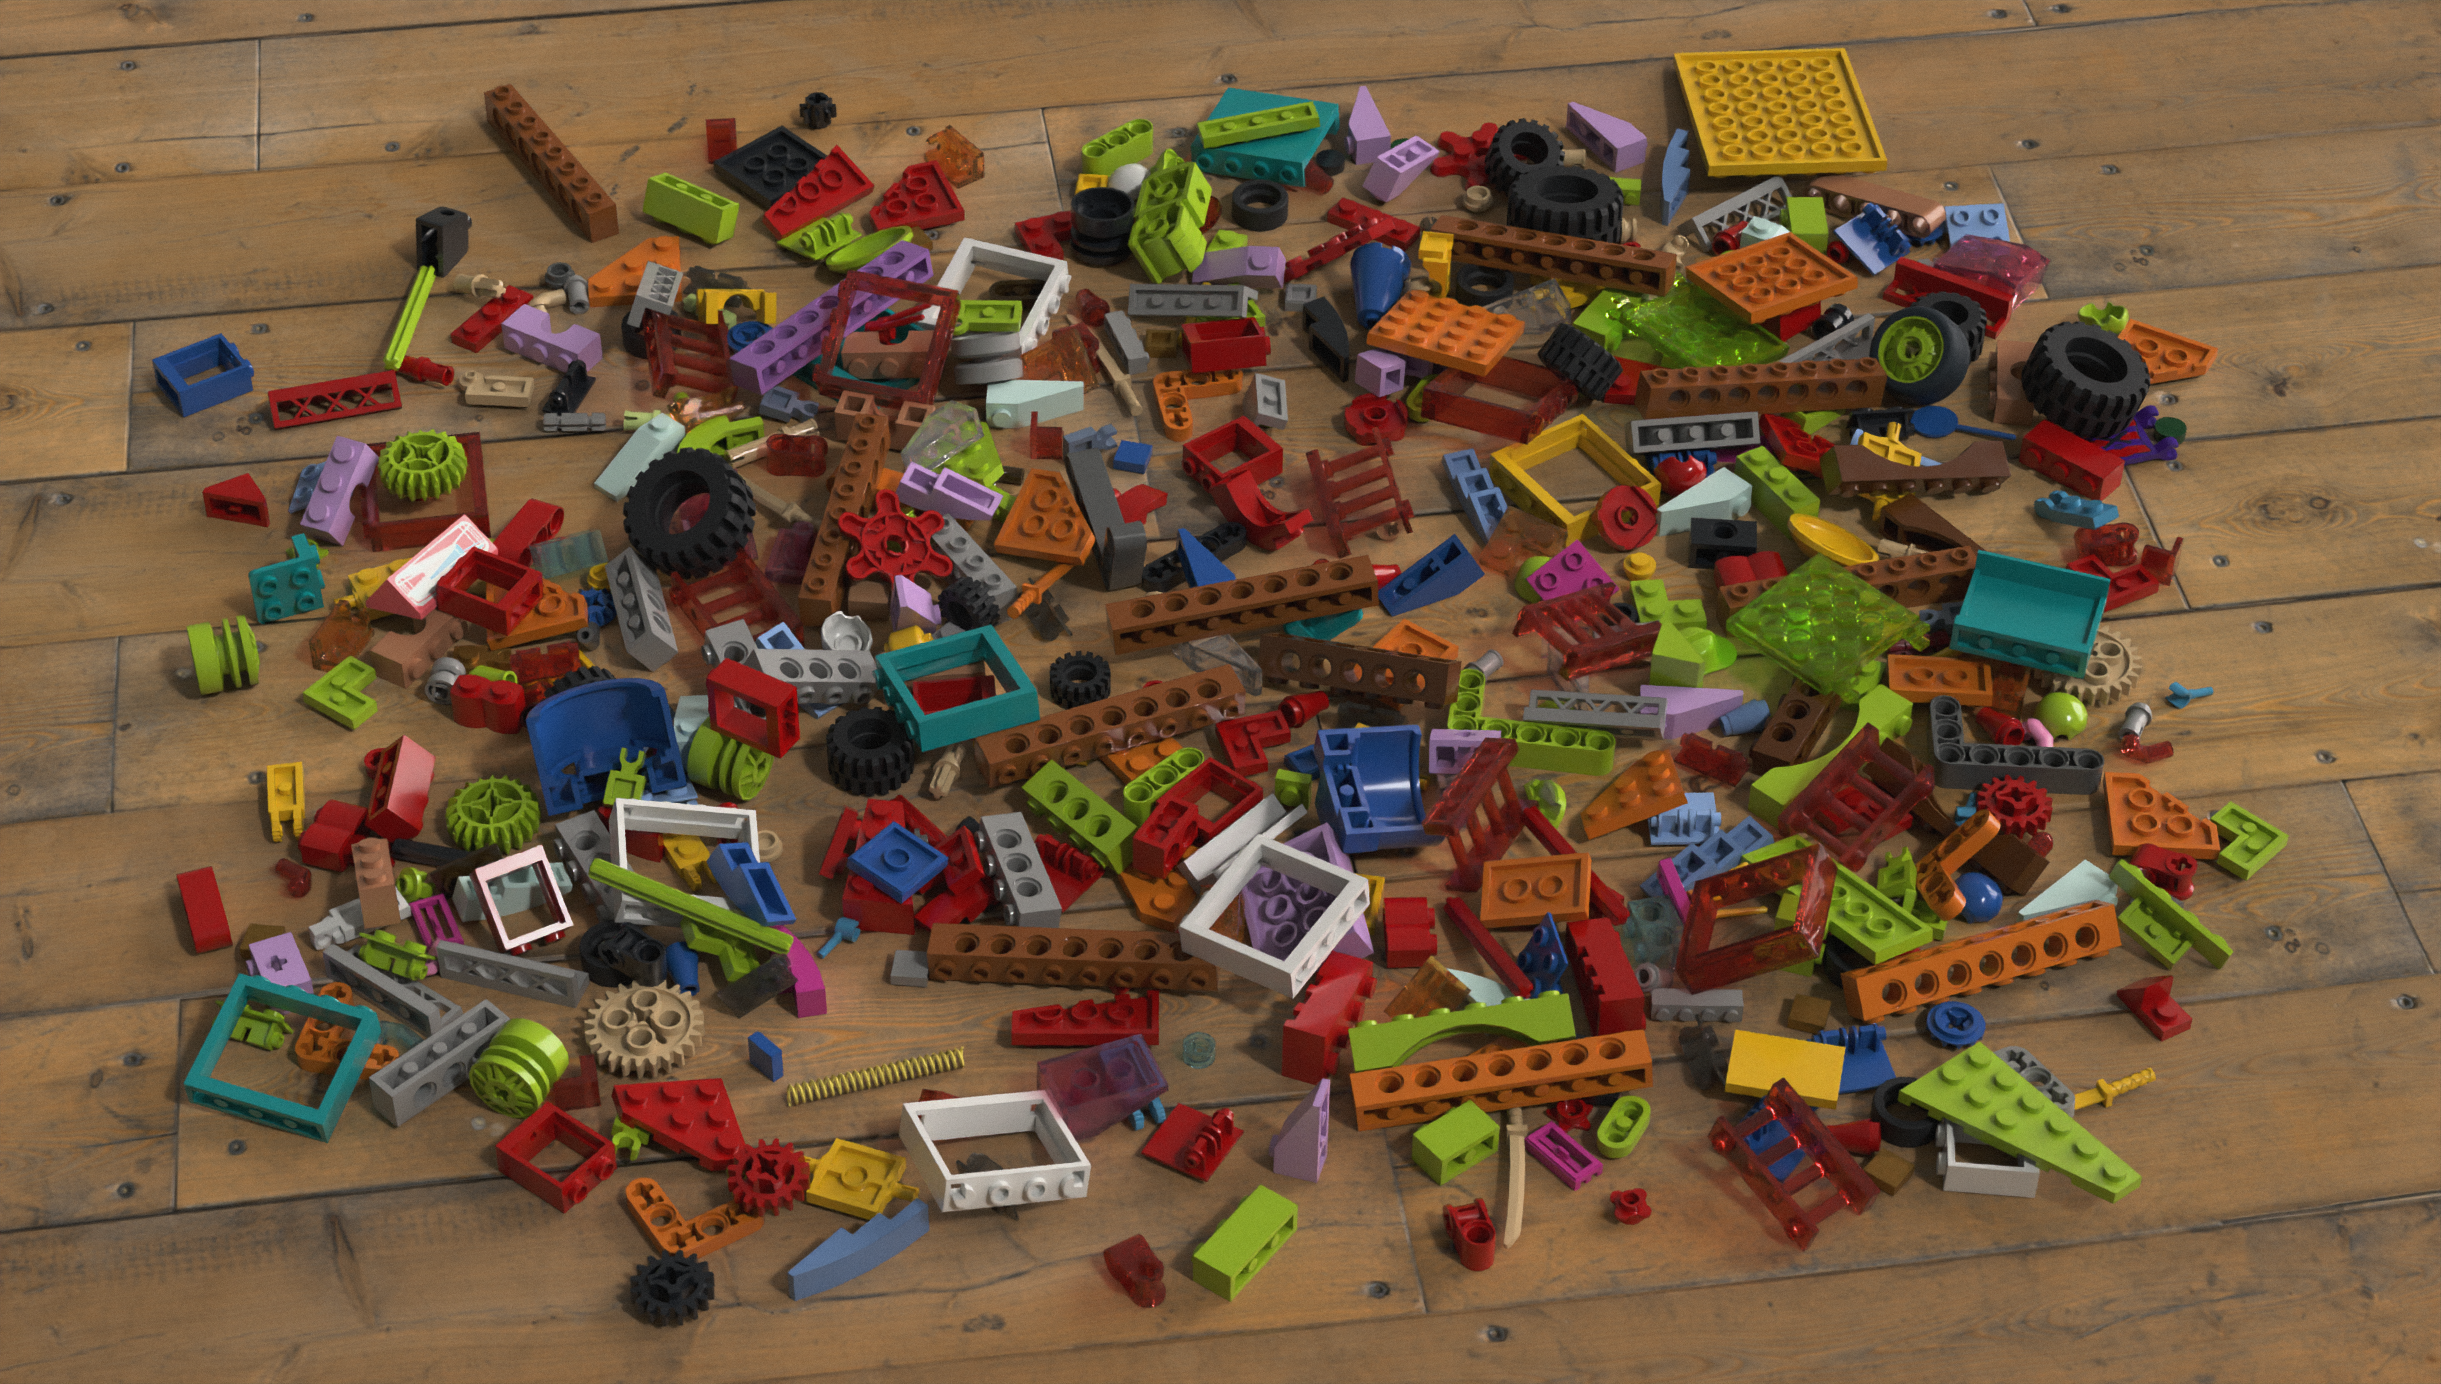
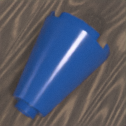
(1377, 280)

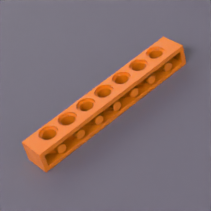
(1865, 985)
(1502, 1079)

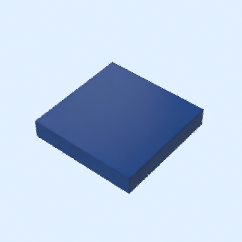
(897, 862)

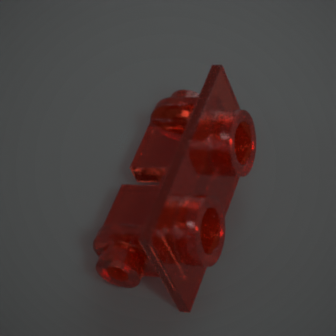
(533, 666)
(1719, 764)

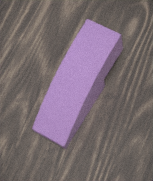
(947, 494)

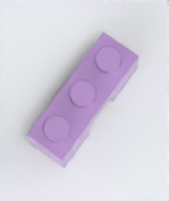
(530, 335)
(1384, 370)
(328, 509)

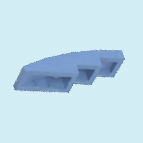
(1674, 176)
(1475, 491)
(1714, 856)
(849, 1255)

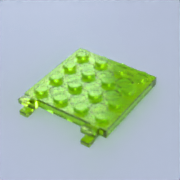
(1697, 329)
(1826, 625)

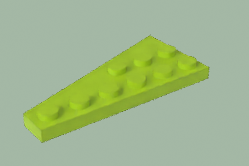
(2018, 1119)

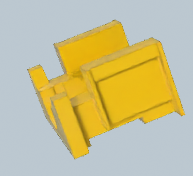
(1436, 255)
(761, 302)

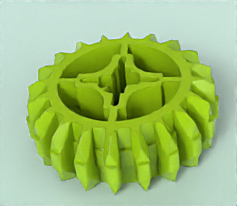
(422, 465)
(493, 813)

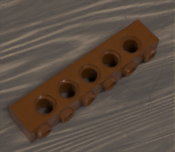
(1440, 674)
(1794, 727)

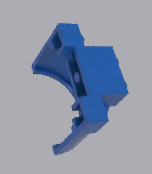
(590, 729)
(1372, 787)

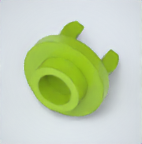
(412, 886)

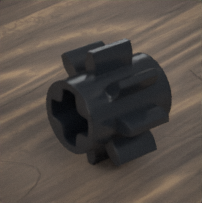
(818, 110)

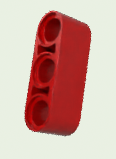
(531, 525)
(204, 910)

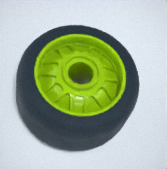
(1936, 368)

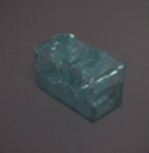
(569, 553)
(1654, 931)

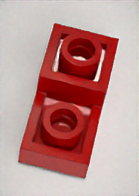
(1139, 502)
(638, 843)
(952, 909)

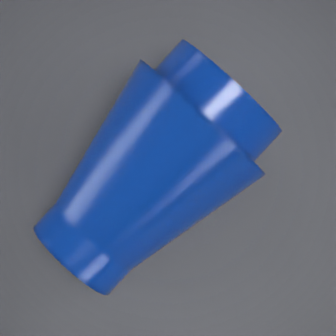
(683, 966)

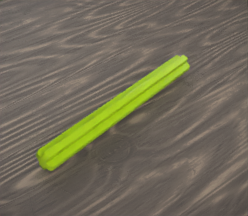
(409, 318)
(690, 906)

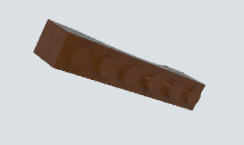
(1858, 470)
(1913, 522)
(2005, 856)

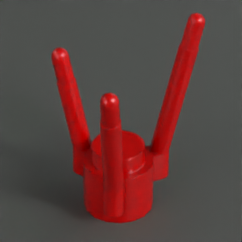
(887, 325)

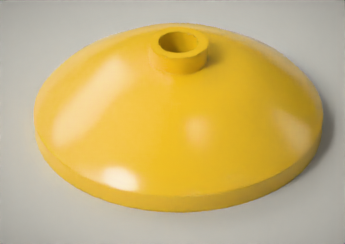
(1829, 539)

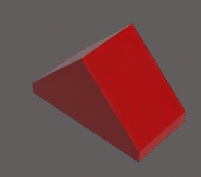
(237, 501)

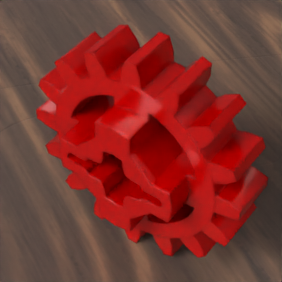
(2016, 805)
(769, 1176)

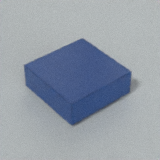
(1133, 457)
(1303, 762)
(765, 1056)

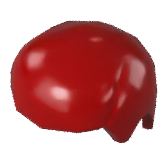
(1679, 476)

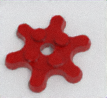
(1466, 155)
(893, 525)

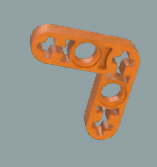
(1168, 391)
(1936, 867)
(331, 1044)
(681, 1231)

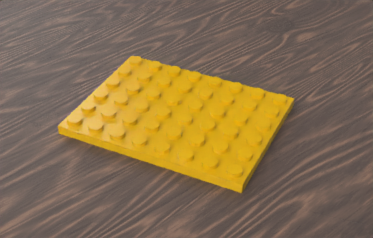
(1778, 112)

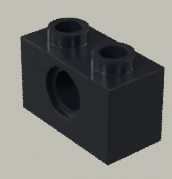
(1719, 539)

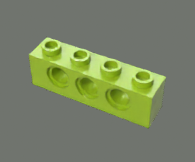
(1082, 815)

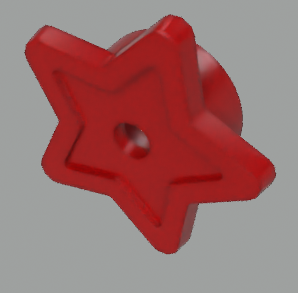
(1573, 1106)

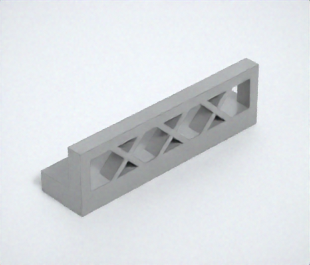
(1732, 207)
(655, 292)
(1190, 300)
(1848, 347)
(1618, 724)
(1265, 818)
(511, 974)
(392, 993)

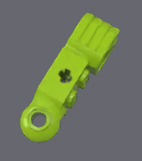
(1169, 218)

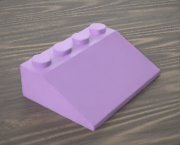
(1285, 909)

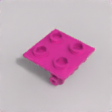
(1568, 573)

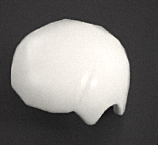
(1129, 179)
(845, 633)

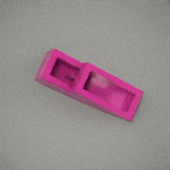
(810, 989)

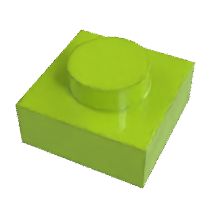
(1293, 788)

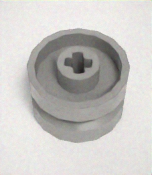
(987, 357)

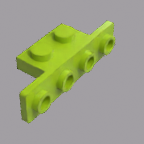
(2162, 924)

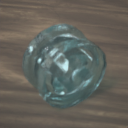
(1199, 1059)

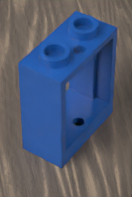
(198, 357)

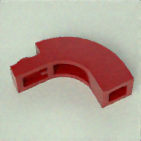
(1265, 525)

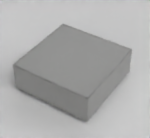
(1298, 295)
(910, 968)

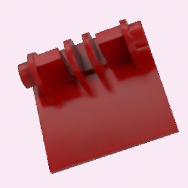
(1067, 869)
(1194, 1141)

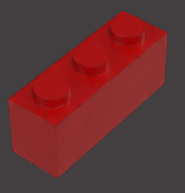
(2071, 461)
(400, 790)

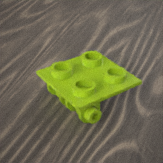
(822, 237)

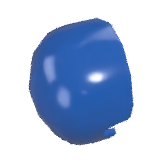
(1981, 895)

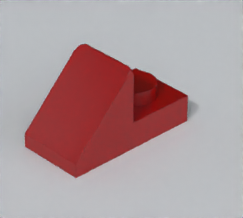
(2155, 1007)

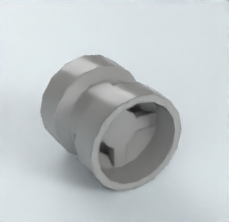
(442, 678)

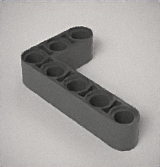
(1118, 545)
(1972, 764)

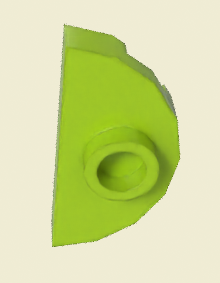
(1550, 799)

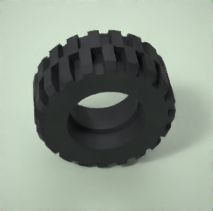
(1567, 203)
(2085, 379)
(665, 488)

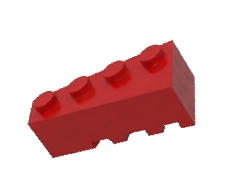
(1604, 978)
(1322, 1022)

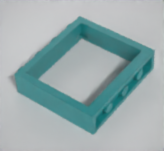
(965, 721)
(271, 1110)

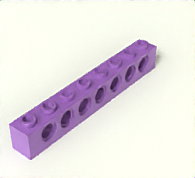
(800, 336)

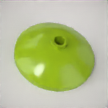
(866, 249)

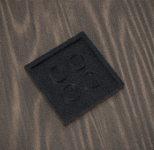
(769, 165)

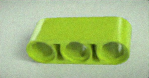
(1118, 148)
(1142, 792)

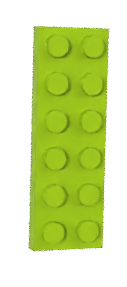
(1857, 910)

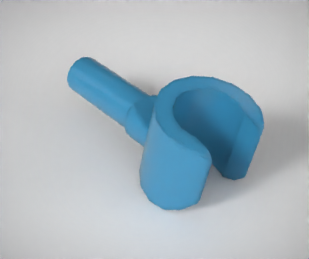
(2182, 696)
(1965, 813)
(844, 929)

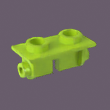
(409, 957)
(265, 1027)

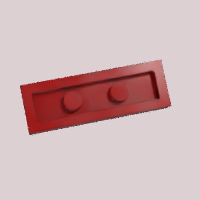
(1350, 214)
(488, 320)

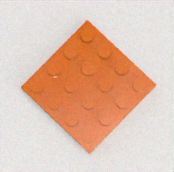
(1771, 278)
(1446, 332)

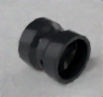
(1832, 319)

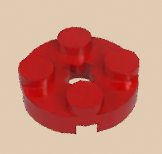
(1391, 418)
(1610, 524)

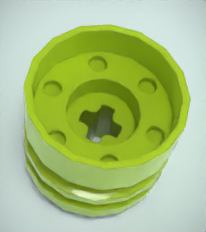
(223, 654)
(727, 764)
(518, 1068)

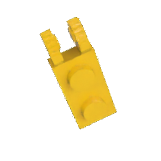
(286, 797)
(688, 858)

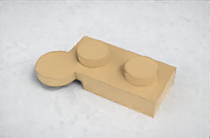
(496, 389)

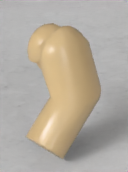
(1678, 247)
(548, 300)

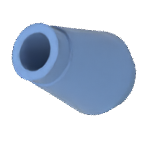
(1745, 719)

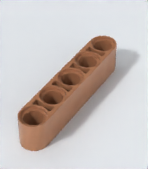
(1848, 197)

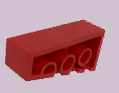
(862, 899)

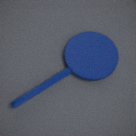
(1941, 421)

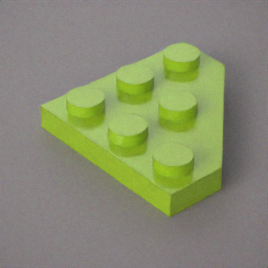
(977, 462)

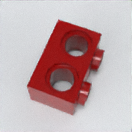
(1165, 836)

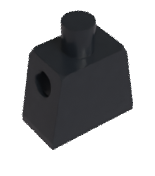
(442, 239)

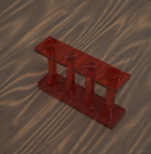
(663, 358)
(1330, 490)
(755, 589)
(1590, 654)
(1843, 771)
(1458, 809)
(1817, 1142)

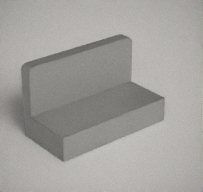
(1266, 402)

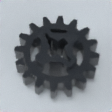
(672, 1287)

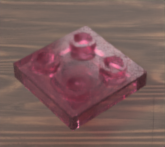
(791, 554)

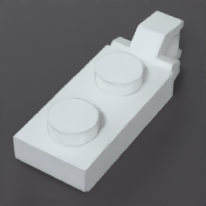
(346, 923)

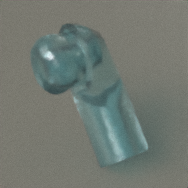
(398, 1032)

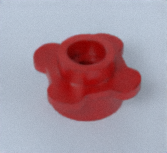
(1630, 1206)

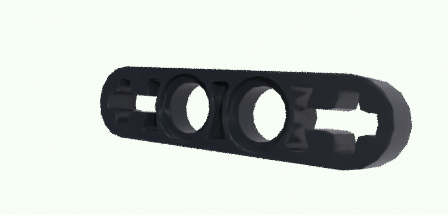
(1224, 540)

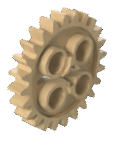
(2109, 673)
(644, 1028)

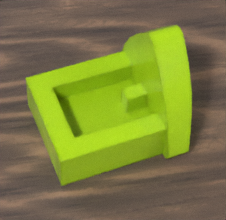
(1923, 912)

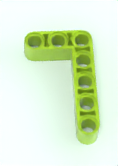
(1539, 744)

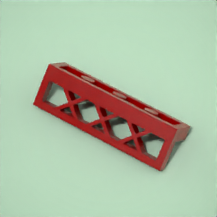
(1923, 279)
(334, 389)

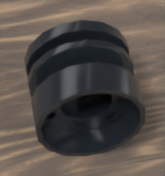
(1101, 225)

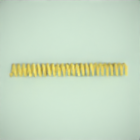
(794, 1090)

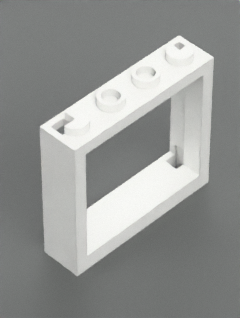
(1014, 262)
(673, 819)
(1281, 976)
(992, 1116)

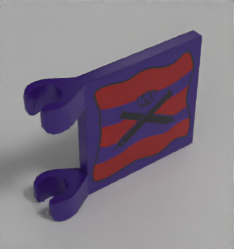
(2134, 443)

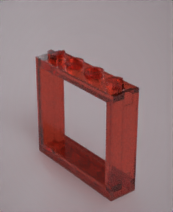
(937, 353)
(1445, 401)
(422, 531)
(1766, 951)

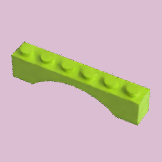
(1781, 785)
(1528, 1021)

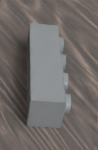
(1126, 342)
(1710, 1005)

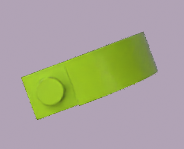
(722, 435)

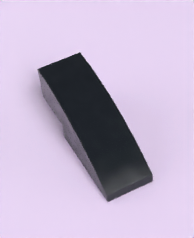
(1327, 336)

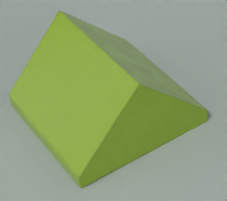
(1675, 660)

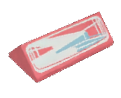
(413, 586)

